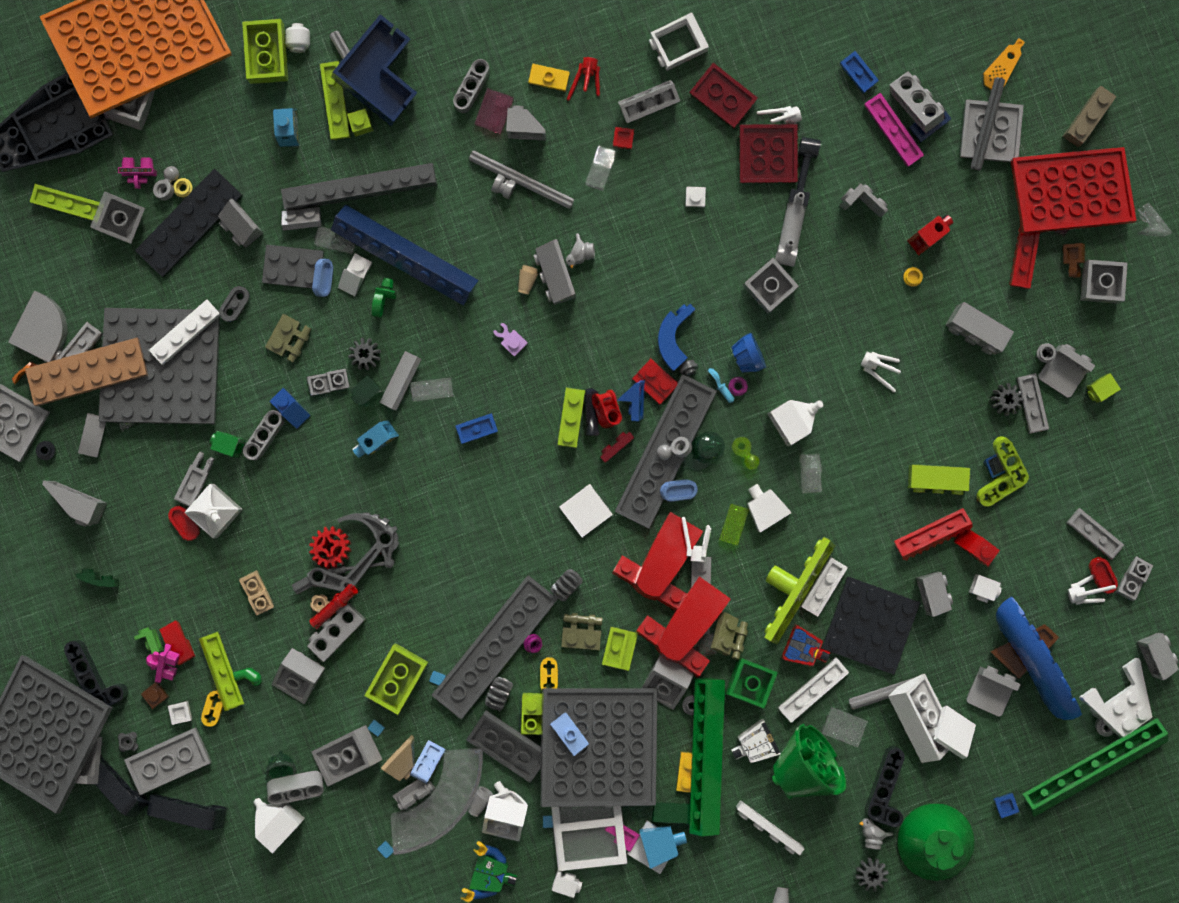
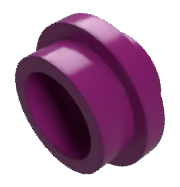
(744, 386)
(532, 643)

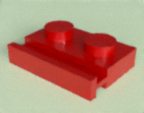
(657, 381)

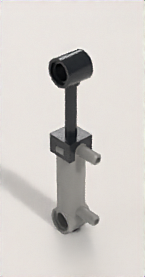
(796, 206)

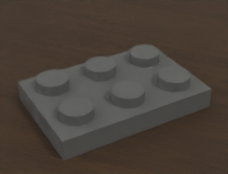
(290, 266)

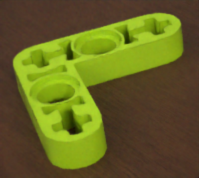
(1009, 477)

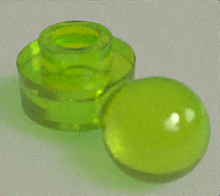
(751, 461)

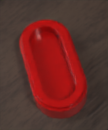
(183, 524)
(1103, 574)

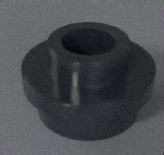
(51, 450)

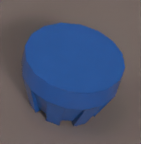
(748, 354)

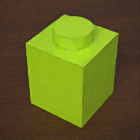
(360, 122)
(1102, 388)

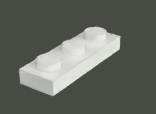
(824, 586)

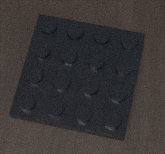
(870, 625)

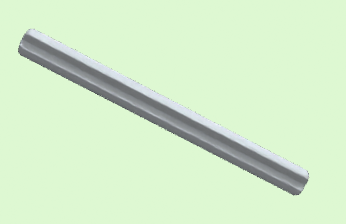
(521, 179)

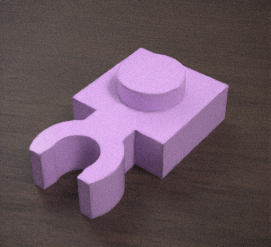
(512, 341)

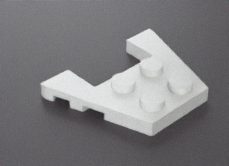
(1126, 709)

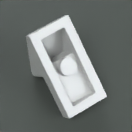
(354, 274)

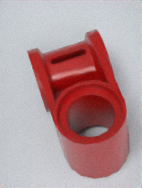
(605, 408)

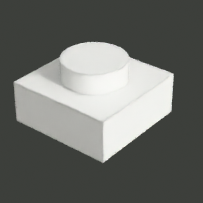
(695, 197)
(180, 712)

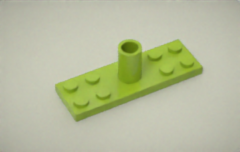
(795, 588)

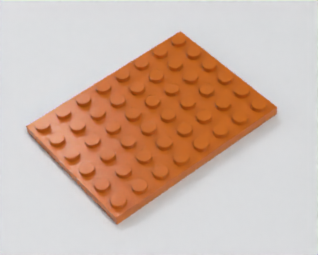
(131, 46)

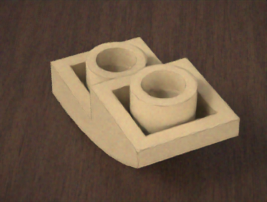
(256, 592)

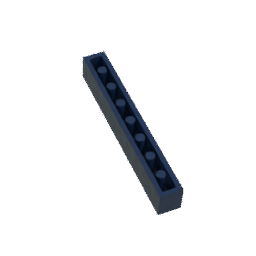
(404, 255)

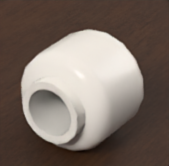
(297, 38)

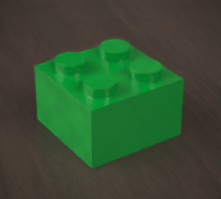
(751, 682)

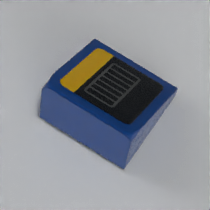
(994, 466)

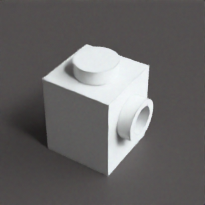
(985, 588)

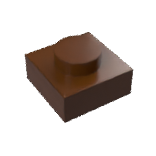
(154, 695)

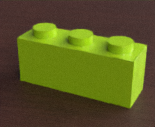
(571, 417)
(938, 479)

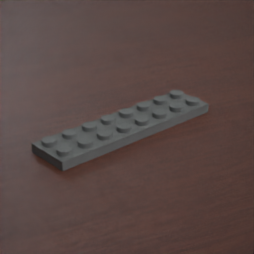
(680, 419)
(494, 647)

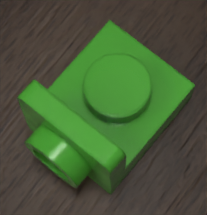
(153, 642)

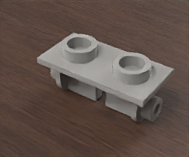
(413, 792)

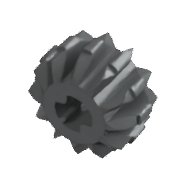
(357, 352)
(1000, 400)
(566, 585)
(498, 693)
(874, 880)

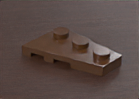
(1010, 659)

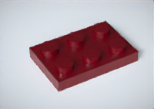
(723, 95)

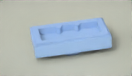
(569, 734)
(427, 761)

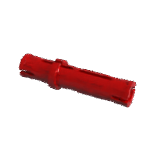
(339, 601)

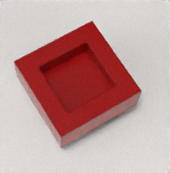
(623, 138)

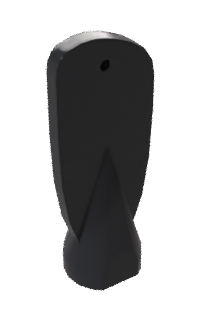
(590, 414)

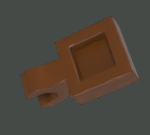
(1074, 255)

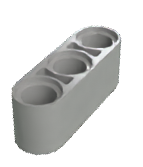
(471, 76)
(255, 439)
(295, 787)

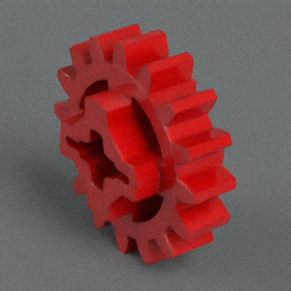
(338, 545)

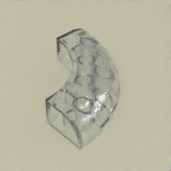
(443, 807)

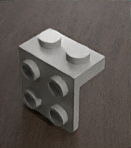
(865, 194)
(1065, 370)
(991, 690)

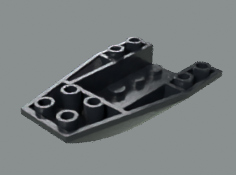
(49, 127)

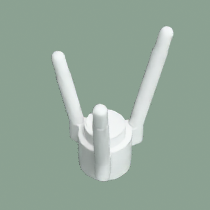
(790, 115)
(872, 360)
(698, 553)
(1078, 595)

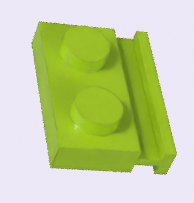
(619, 648)

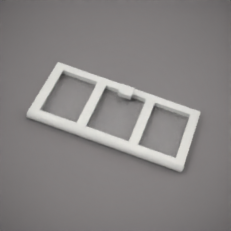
(583, 839)

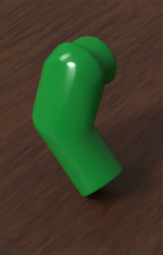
(249, 674)

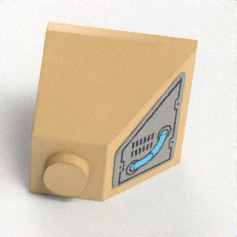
(402, 761)

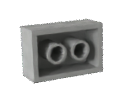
(979, 329)

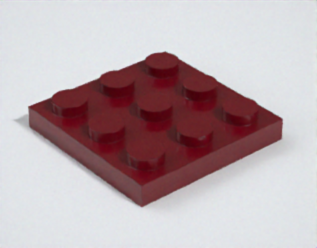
(768, 153)

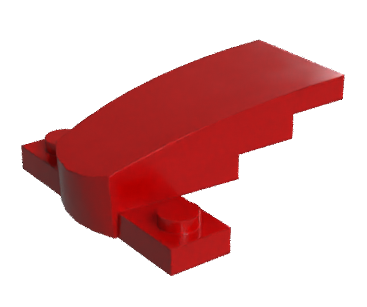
(661, 563)
(686, 626)

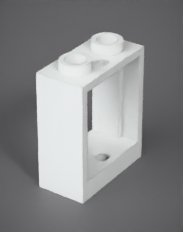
(696, 33)

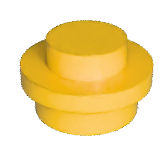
(913, 276)

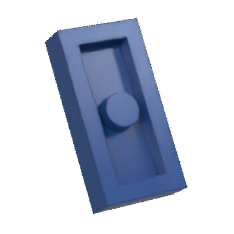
(859, 72)
(476, 428)

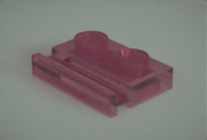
(494, 111)

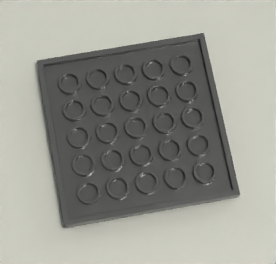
(172, 392)
(46, 732)
(621, 751)

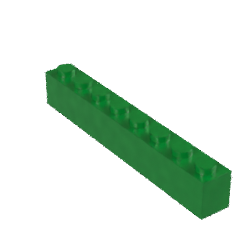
(707, 756)
(1095, 767)

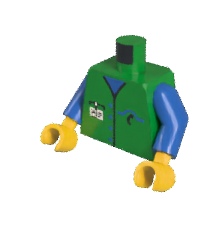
(488, 874)

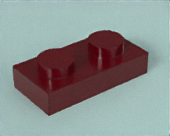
(622, 440)

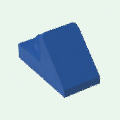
(636, 396)
(290, 408)

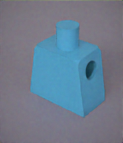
(661, 844)

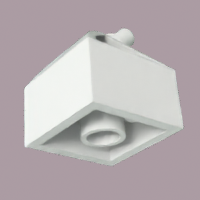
(794, 419)
(213, 511)
(505, 814)
(275, 823)

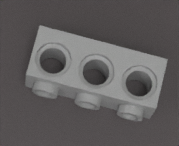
(649, 101)
(917, 110)
(335, 642)

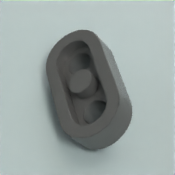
(232, 302)

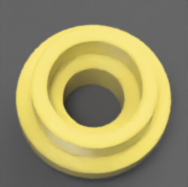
(177, 185)

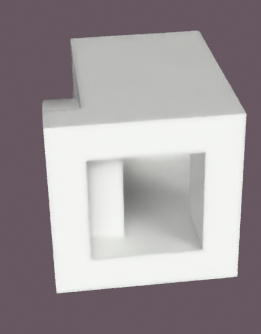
(566, 884)

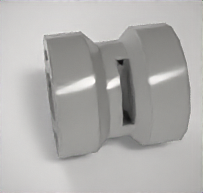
(503, 186)

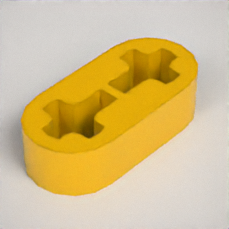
(543, 672)
(208, 707)

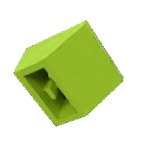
(531, 713)

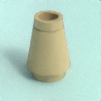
(527, 278)

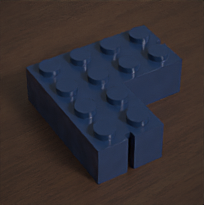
(367, 73)

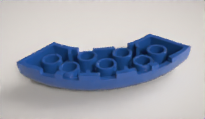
(1037, 660)

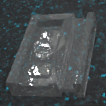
(844, 727)

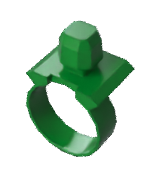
(379, 297)

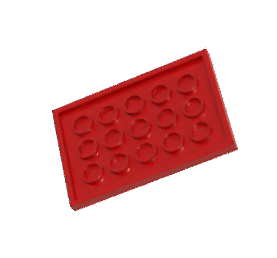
(1073, 190)

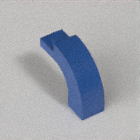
(667, 345)

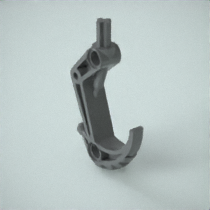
(332, 577)

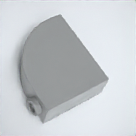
(41, 328)

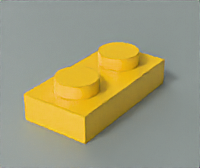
(684, 772)

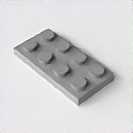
(167, 761)

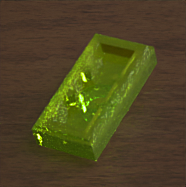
(734, 524)

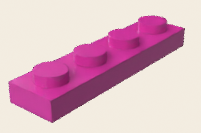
(893, 129)

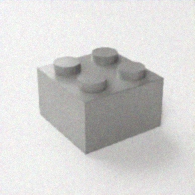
(117, 217)
(1103, 281)
(770, 285)

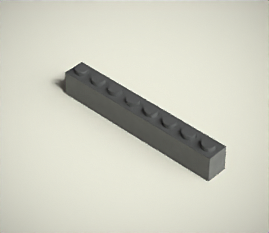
(359, 187)

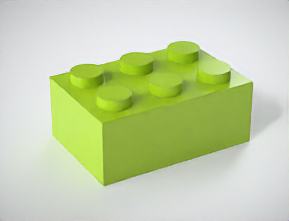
(265, 51)
(396, 678)

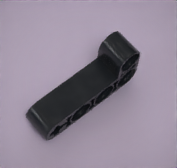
(91, 673)
(888, 783)
(119, 792)
(187, 813)

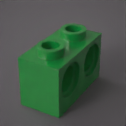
(227, 444)

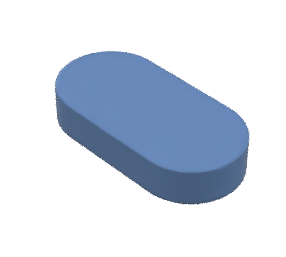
(322, 277)
(678, 490)

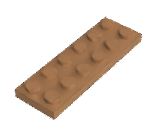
(86, 372)

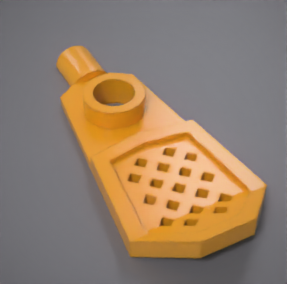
(1004, 63)

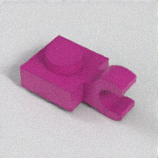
(629, 835)

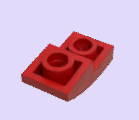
(179, 644)

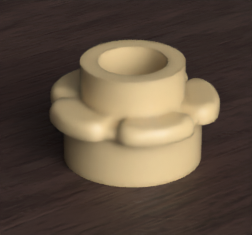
(316, 599)

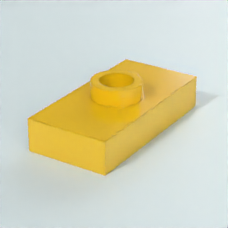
(549, 77)

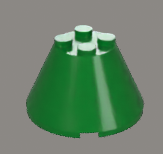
(808, 766)
(935, 841)

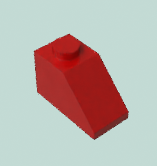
(977, 547)

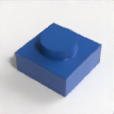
(1006, 805)

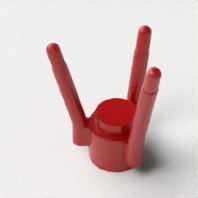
(588, 67)

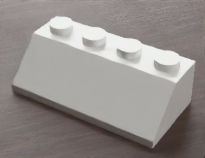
(919, 715)

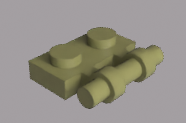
(283, 336)
(725, 633)
(581, 638)

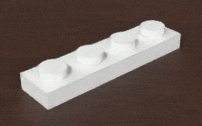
(184, 332)
(813, 690)
(775, 833)

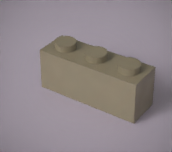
(1089, 116)

